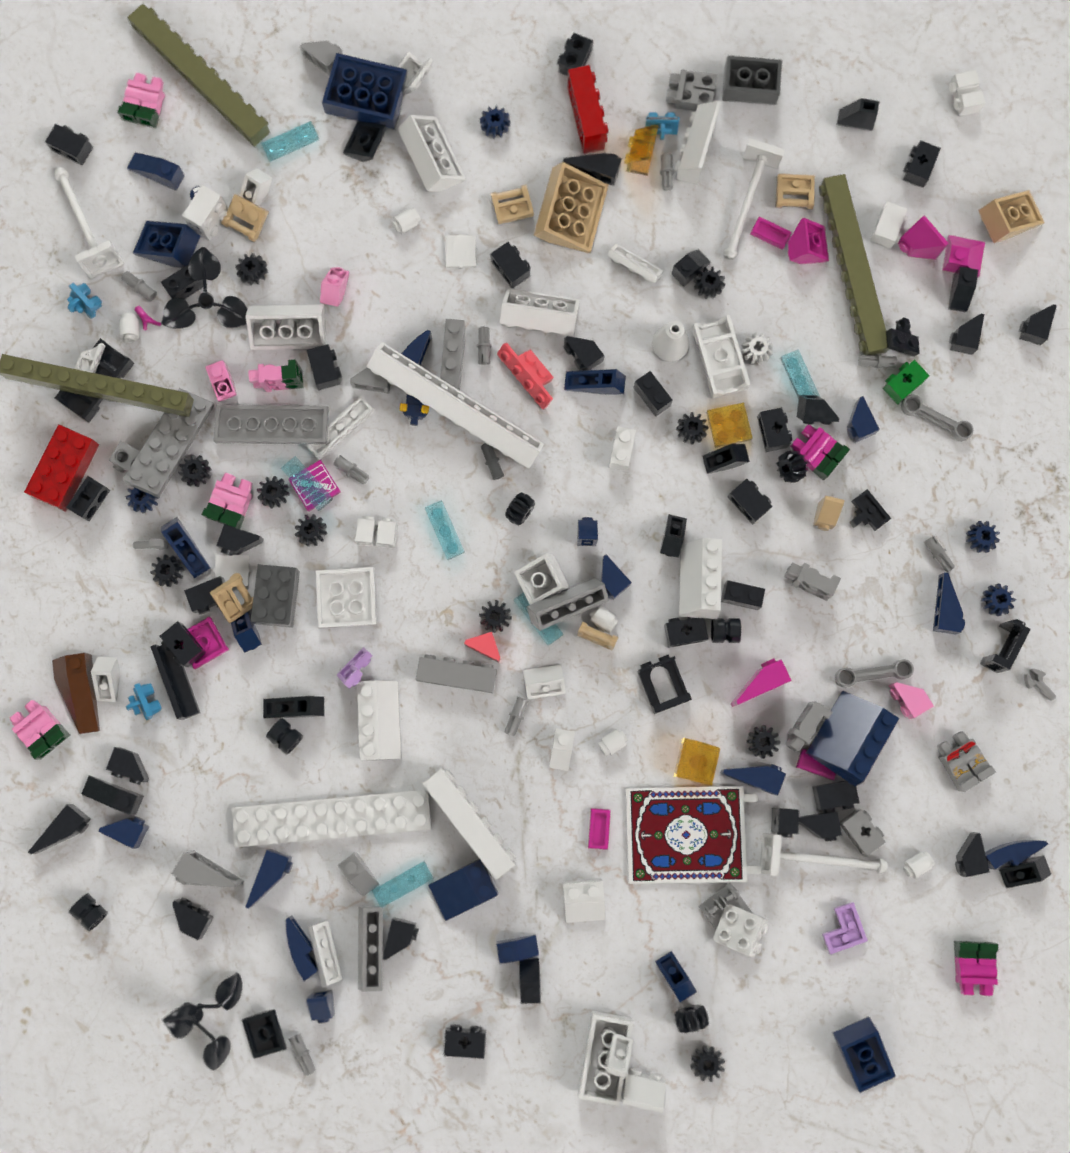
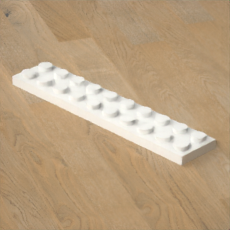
(331, 818)

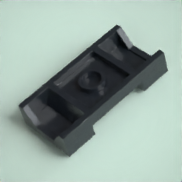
(111, 364)

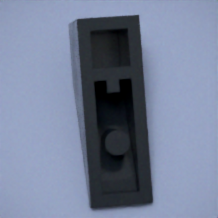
(600, 166)
(293, 707)
(112, 795)
(66, 825)

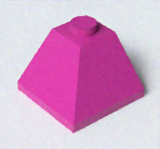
(923, 240)
(808, 243)
(963, 253)

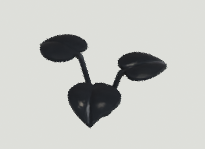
(178, 313)
(182, 1019)

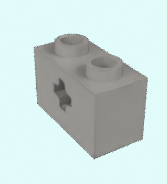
(865, 843)

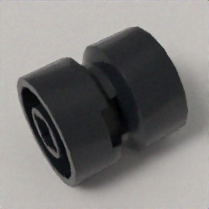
(726, 630)
(284, 736)
(88, 912)

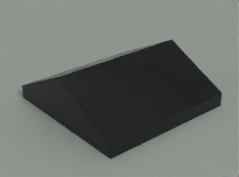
(364, 141)
(264, 1033)

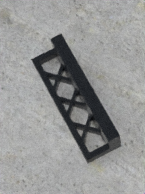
(175, 683)

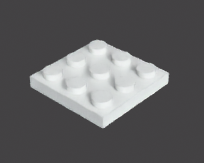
(346, 597)

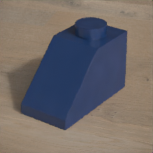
(861, 422)
(587, 532)
(613, 578)
(246, 633)
(126, 831)
(517, 949)
(676, 976)
(321, 1006)

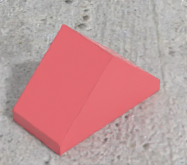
(485, 645)

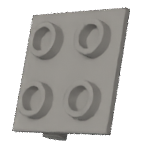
(715, 905)

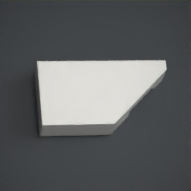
(89, 359)

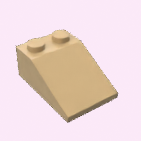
(1010, 216)

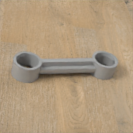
(937, 418)
(874, 673)

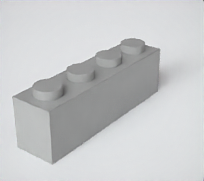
(453, 352)
(567, 603)
(457, 675)
(370, 948)

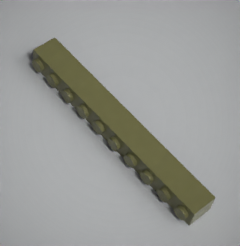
(199, 75)
(854, 265)
(96, 385)

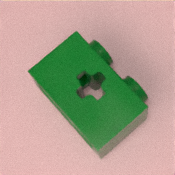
(912, 373)

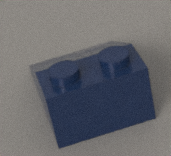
(167, 243)
(463, 889)
(864, 1054)

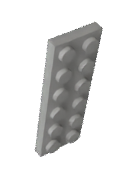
(271, 424)
(167, 447)

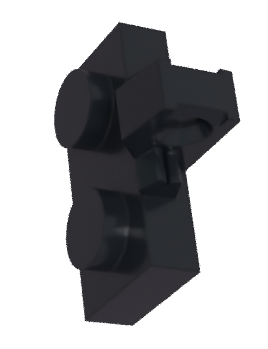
(902, 339)
(869, 511)

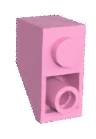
(334, 286)
(221, 380)
(912, 699)

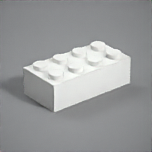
(594, 1081)

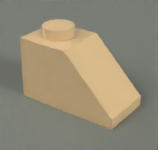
(828, 512)

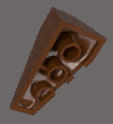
(76, 686)

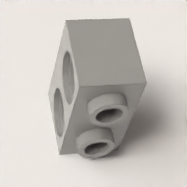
(120, 451)

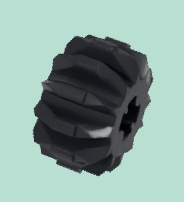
(248, 263)
(712, 277)
(693, 422)
(193, 463)
(792, 466)
(280, 492)
(520, 508)
(314, 535)
(160, 572)
(498, 610)
(765, 748)
(691, 1018)
(710, 1056)

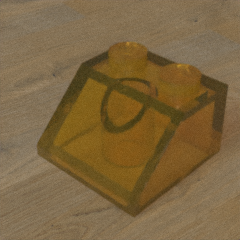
(641, 150)
(696, 761)

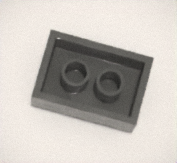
(752, 80)
(275, 595)

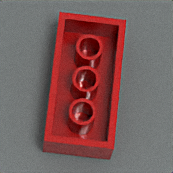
(586, 109)
(61, 467)

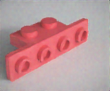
(529, 372)

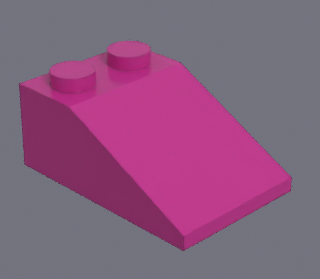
(765, 679)

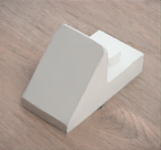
(619, 1055)

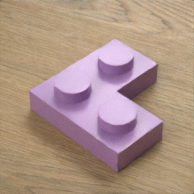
(351, 673)
(850, 931)

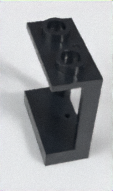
(1010, 649)
(671, 666)

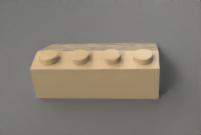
(571, 208)

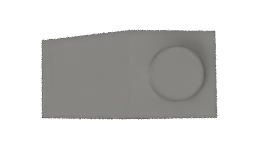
(321, 54)
(369, 381)
(358, 874)

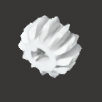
(760, 342)

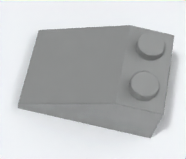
(199, 870)

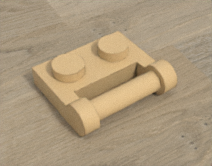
(795, 185)
(514, 209)
(248, 212)
(228, 602)
(597, 636)

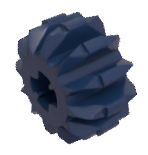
(495, 122)
(142, 505)
(976, 534)
(991, 601)

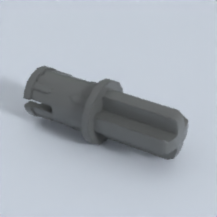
(492, 461)

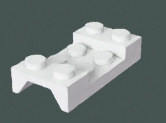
(721, 357)

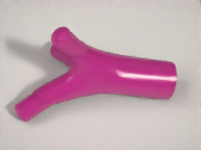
(145, 318)

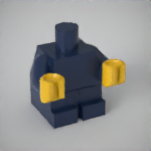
(414, 409)

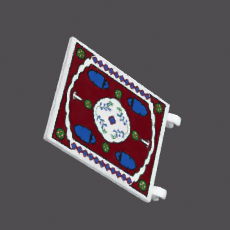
(687, 835)

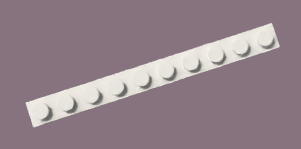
(454, 405)

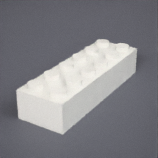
(469, 823)

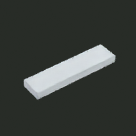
(342, 426)

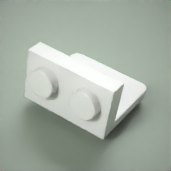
(415, 71)
(741, 930)

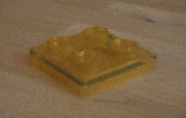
(729, 425)

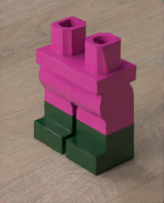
(820, 451)
(976, 965)

